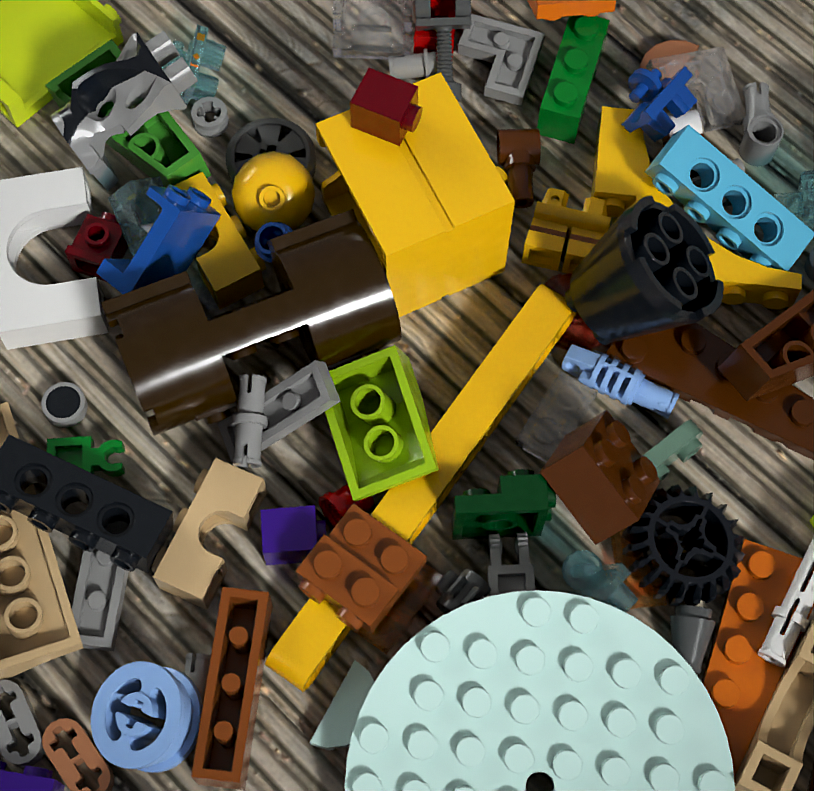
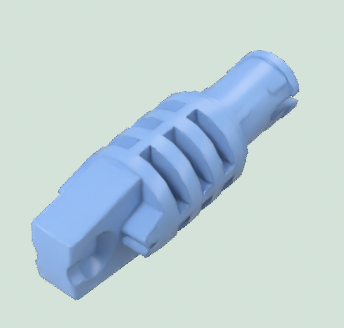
(617, 380)

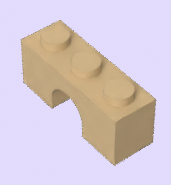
(222, 497)

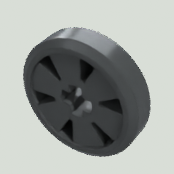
(267, 136)

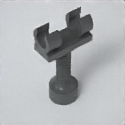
(443, 27)

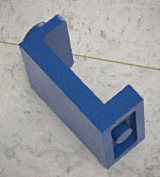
(169, 244)

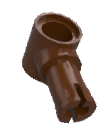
(519, 154)

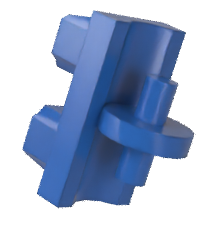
(655, 95)

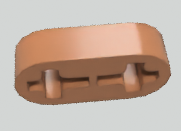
(88, 754)

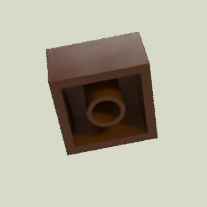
(601, 477)

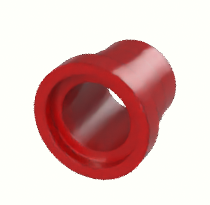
(337, 504)

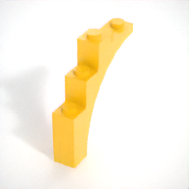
(622, 181)

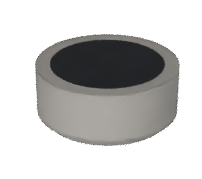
(64, 404)

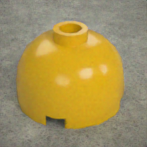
(273, 190)

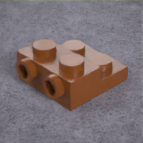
(359, 569)

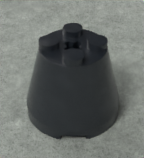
(646, 275)

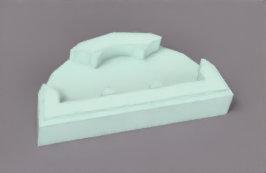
(341, 716)

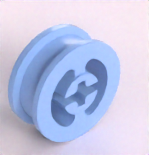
(134, 740)

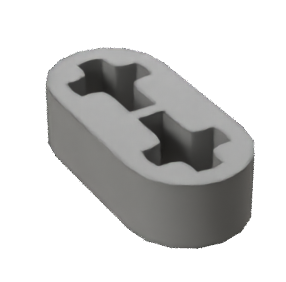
(27, 722)

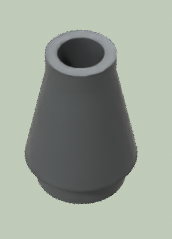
(692, 633)

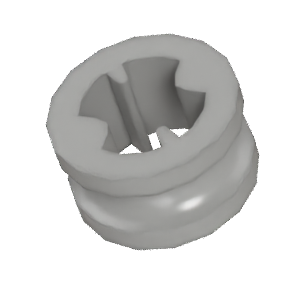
(198, 114)

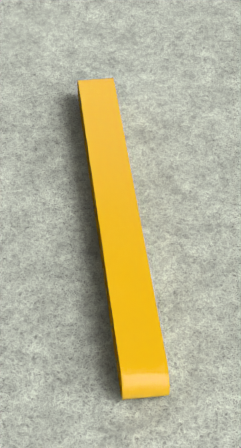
(456, 441)

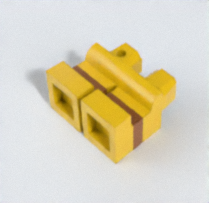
(556, 223)

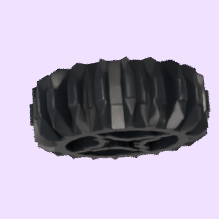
(707, 541)

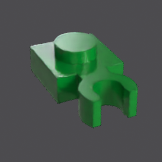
(81, 453)

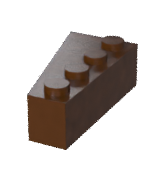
(775, 354)

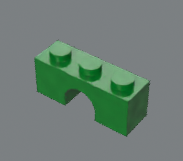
(572, 77)

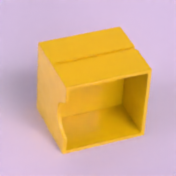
(426, 205)

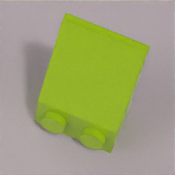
(380, 423)

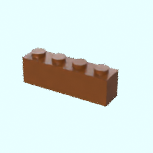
(232, 689)

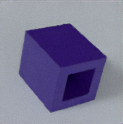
(290, 533)

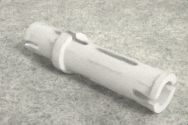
(778, 646)

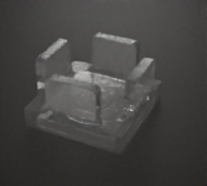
(372, 28)

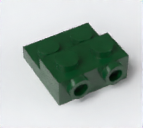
(519, 506)

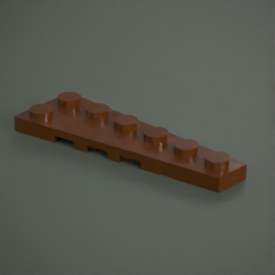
(688, 364)

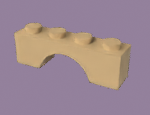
(782, 735)

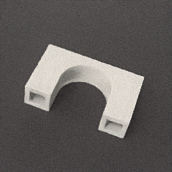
(40, 312)

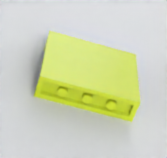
(42, 42)

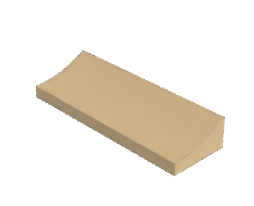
(33, 598)

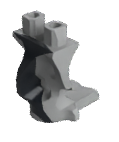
(138, 93)

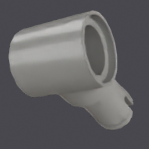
(759, 124)

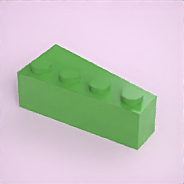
(156, 147)

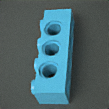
(783, 232)

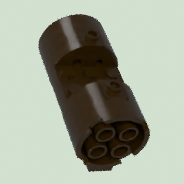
(328, 297)

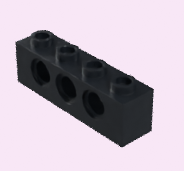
(107, 502)

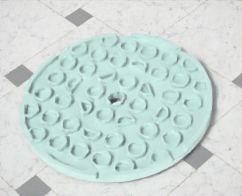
(538, 689)

